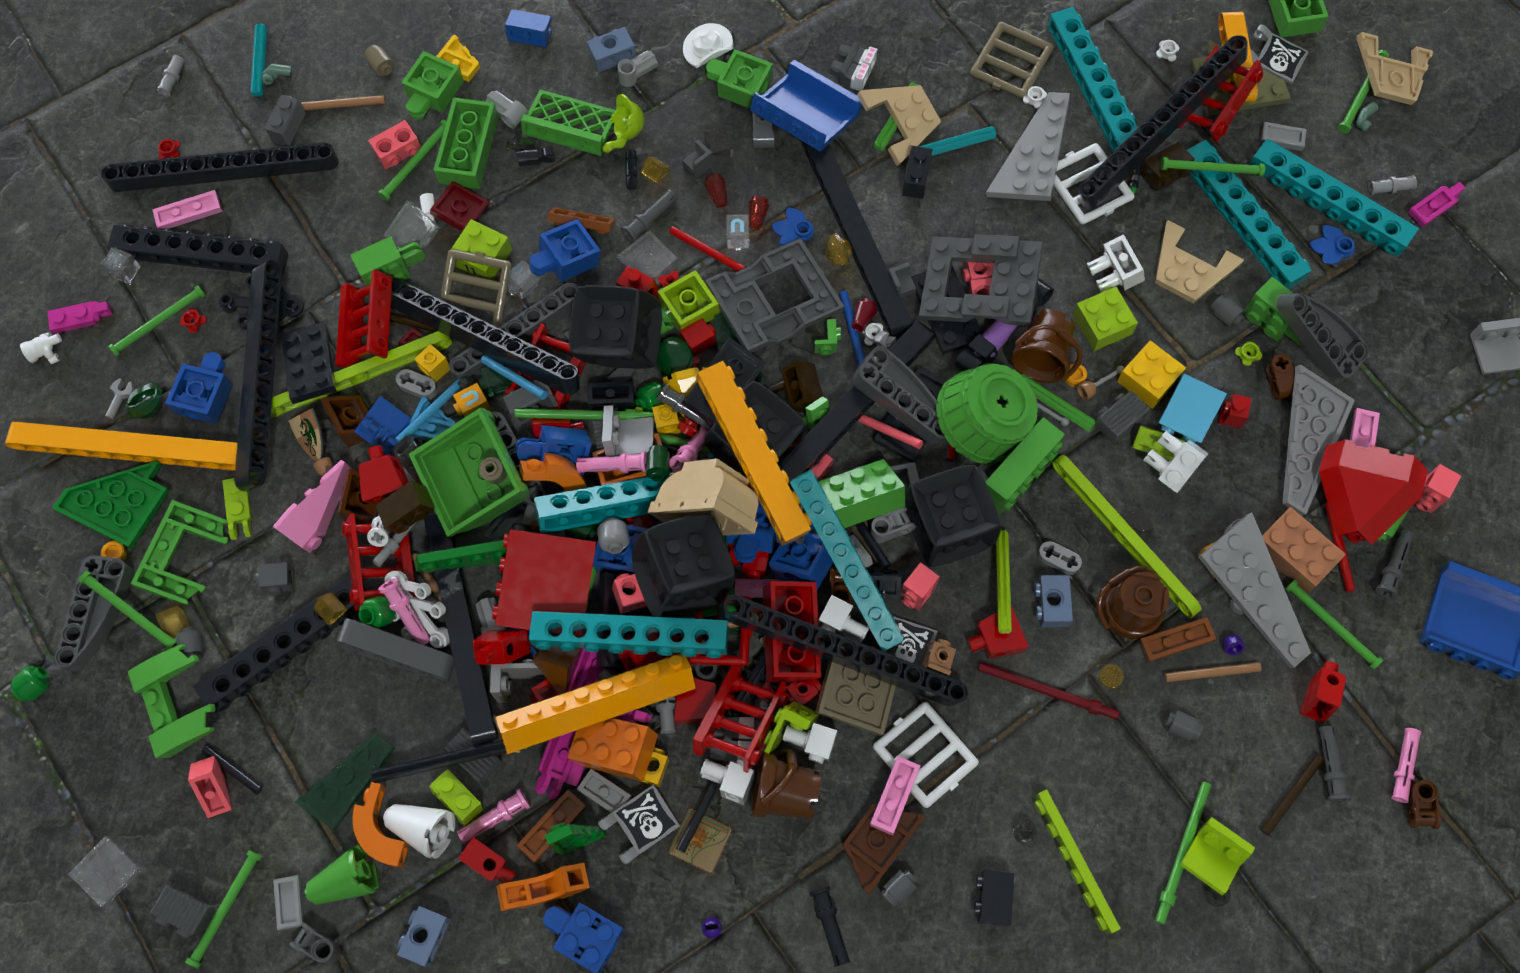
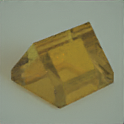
(654, 169)
(329, 608)

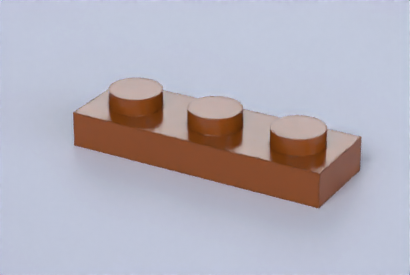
(599, 223)
(1177, 639)
(563, 811)

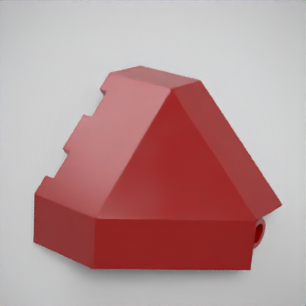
(1369, 488)

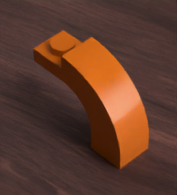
(555, 469)
(369, 834)
(544, 888)

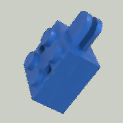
(566, 251)
(200, 390)
(555, 440)
(749, 544)
(621, 562)
(802, 562)
(584, 935)

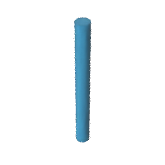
(514, 377)
(429, 411)

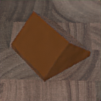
(346, 415)
(352, 502)
(557, 665)

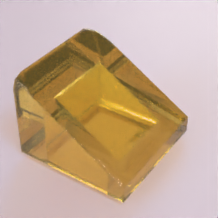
(172, 620)

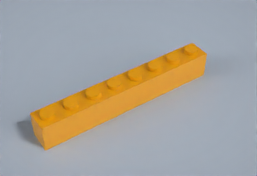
(753, 453)
(595, 703)

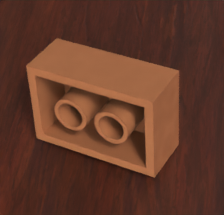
(1301, 550)

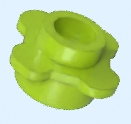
(1254, 351)

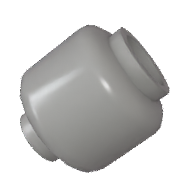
(613, 535)

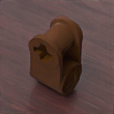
(1281, 376)
(838, 585)
(1424, 807)

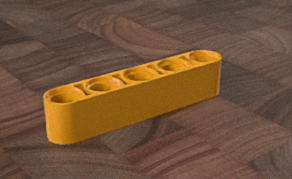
(1230, 25)

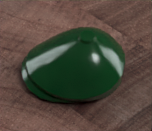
(674, 356)
(145, 401)

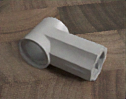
(632, 69)
(509, 111)
(485, 609)

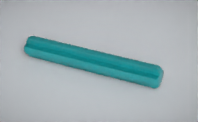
(258, 60)
(961, 140)

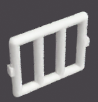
(1072, 203)
(955, 745)

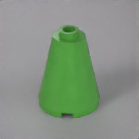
(344, 878)

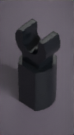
(535, 156)

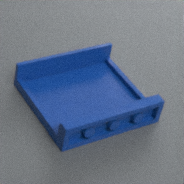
(808, 106)
(1475, 620)

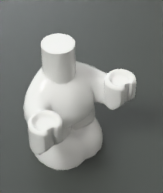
(40, 347)

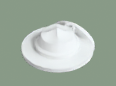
(706, 44)

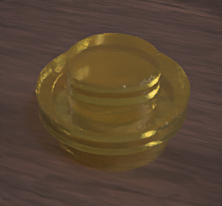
(1111, 676)

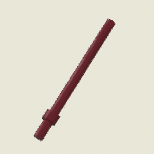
(1094, 707)

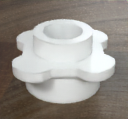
(1167, 45)
(1037, 92)
(869, 329)

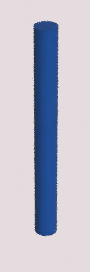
(854, 335)

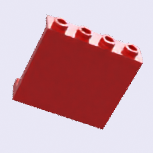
(542, 576)

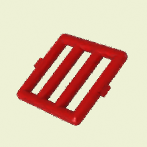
(741, 660)

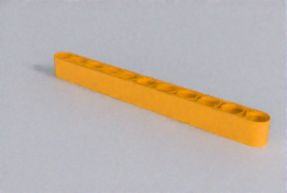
(122, 445)

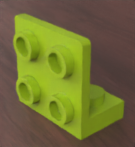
(797, 715)
(1216, 855)

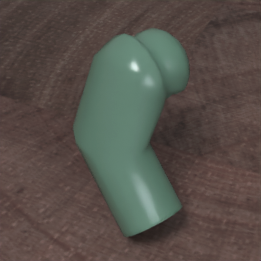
(274, 71)
(1367, 111)

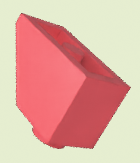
(210, 786)

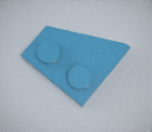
(434, 425)

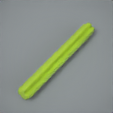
(1003, 583)

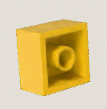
(1151, 374)

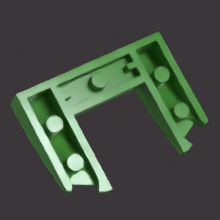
(152, 570)
(150, 679)

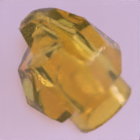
(838, 250)

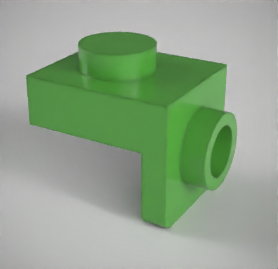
(829, 346)
(816, 412)

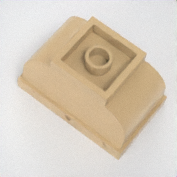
(708, 489)

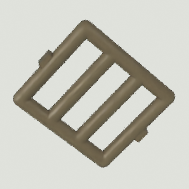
(994, 41)
(479, 258)

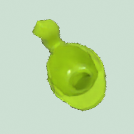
(627, 121)

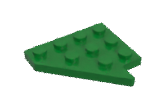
(116, 504)

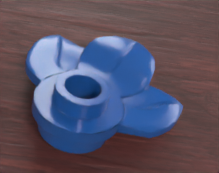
(790, 228)
(1331, 245)

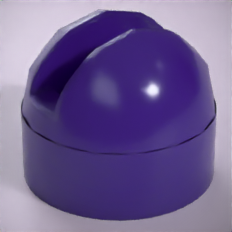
(1236, 641)
(713, 933)

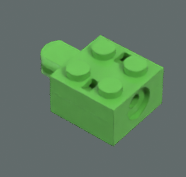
(740, 77)
(431, 85)
(387, 259)
(1264, 312)

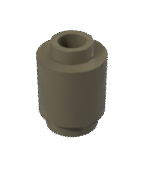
(379, 60)
(499, 473)

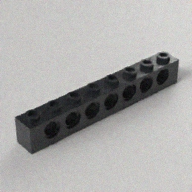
(186, 254)
(211, 686)

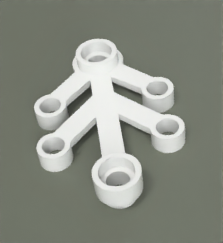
(439, 637)

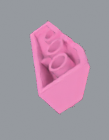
(310, 519)

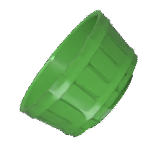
(974, 419)

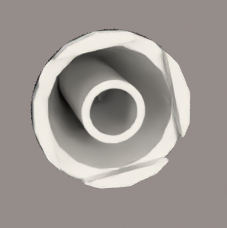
(421, 827)

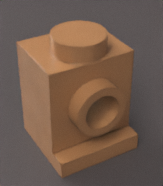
(932, 660)

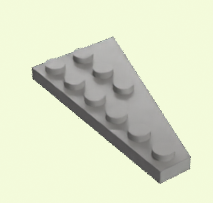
(1034, 160)
(1315, 422)
(1249, 576)

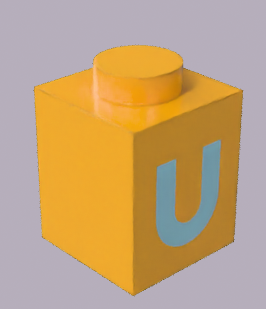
(470, 400)

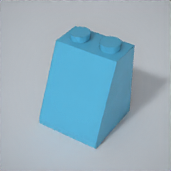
(1191, 409)

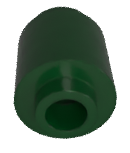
(657, 463)
(586, 533)

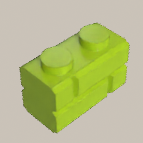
(456, 797)

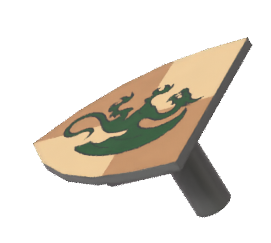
(309, 433)

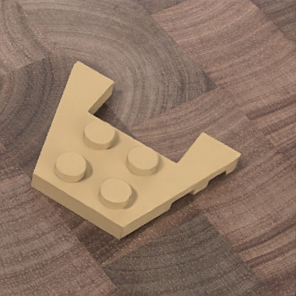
(1391, 77)
(909, 110)
(1185, 273)

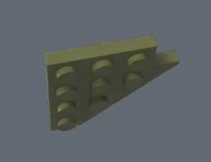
(1271, 88)

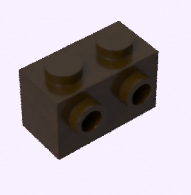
(1164, 178)
(801, 384)
(405, 507)

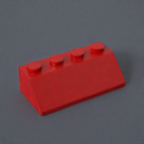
(781, 660)

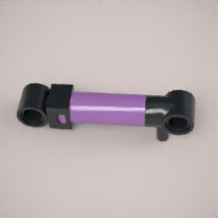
(985, 347)

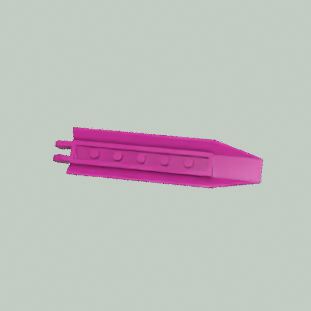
(554, 760)

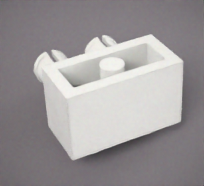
(1124, 262)
(1186, 461)
(837, 620)
(816, 742)
(733, 780)

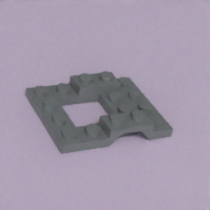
(1012, 282)
(750, 312)

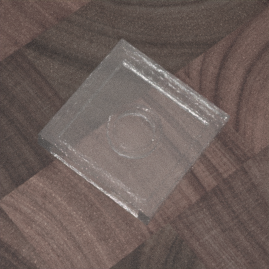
(412, 226)
(648, 256)
(104, 871)

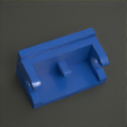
(528, 28)

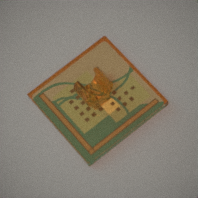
(705, 845)

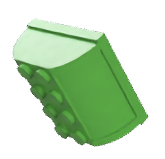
(452, 476)

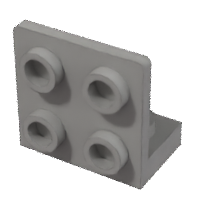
(1497, 345)
(626, 435)
(501, 673)

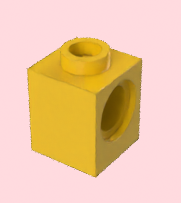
(432, 363)
(665, 420)
(657, 776)

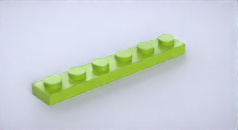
(1080, 872)

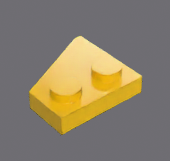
(460, 56)

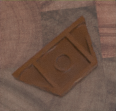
(874, 850)

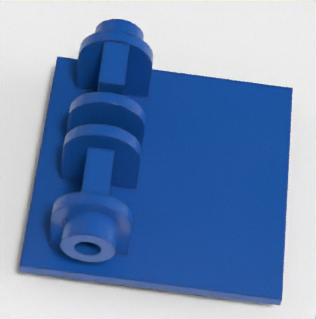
(383, 425)

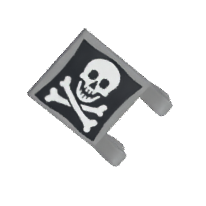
(1279, 55)
(915, 641)
(643, 820)

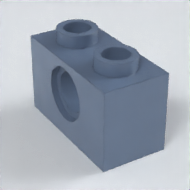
(611, 48)
(1059, 588)
(425, 952)

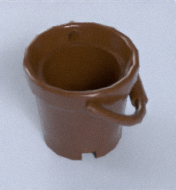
(1045, 348)
(1133, 603)
(784, 787)

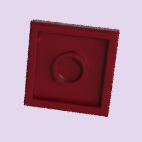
(459, 206)

